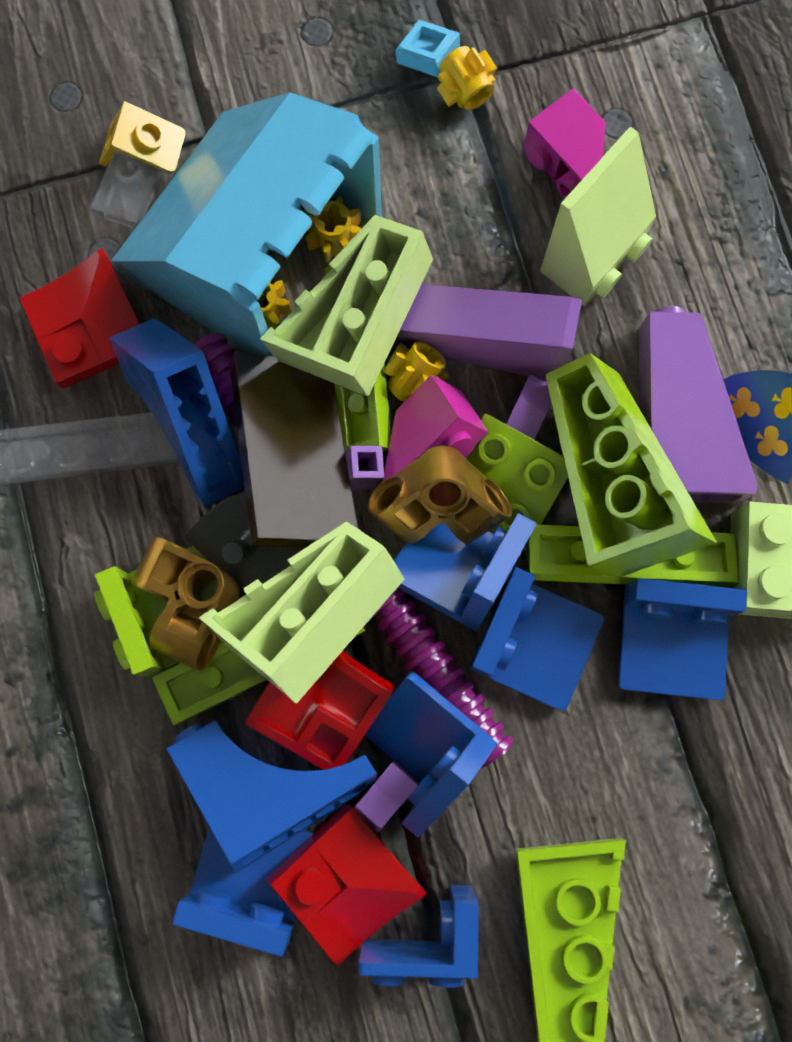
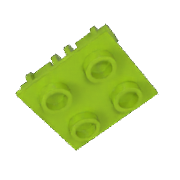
(522, 468)

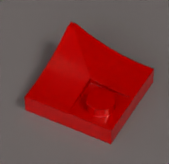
(77, 318)
(329, 716)
(344, 884)

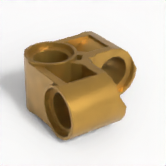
(439, 490)
(179, 578)

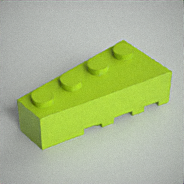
(619, 477)

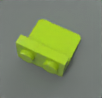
(134, 616)

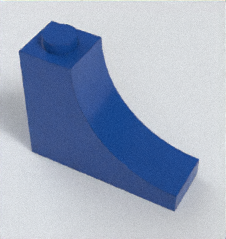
(182, 397)
(254, 803)

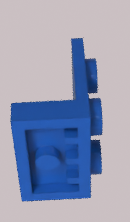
(460, 576)
(676, 637)
(536, 642)
(432, 745)
(241, 904)
(442, 961)

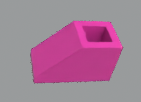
(566, 141)
(431, 418)

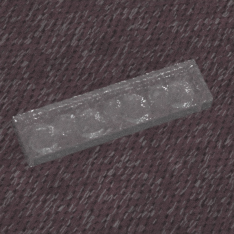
(83, 448)

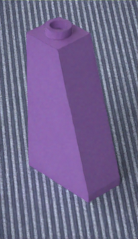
(494, 327)
(691, 408)

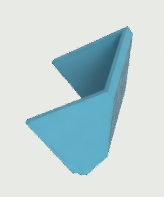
(241, 197)

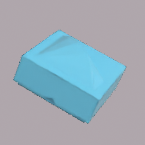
(426, 47)

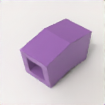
(531, 407)
(364, 456)
(386, 796)

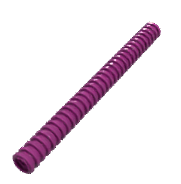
(397, 614)

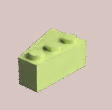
(357, 308)
(310, 610)

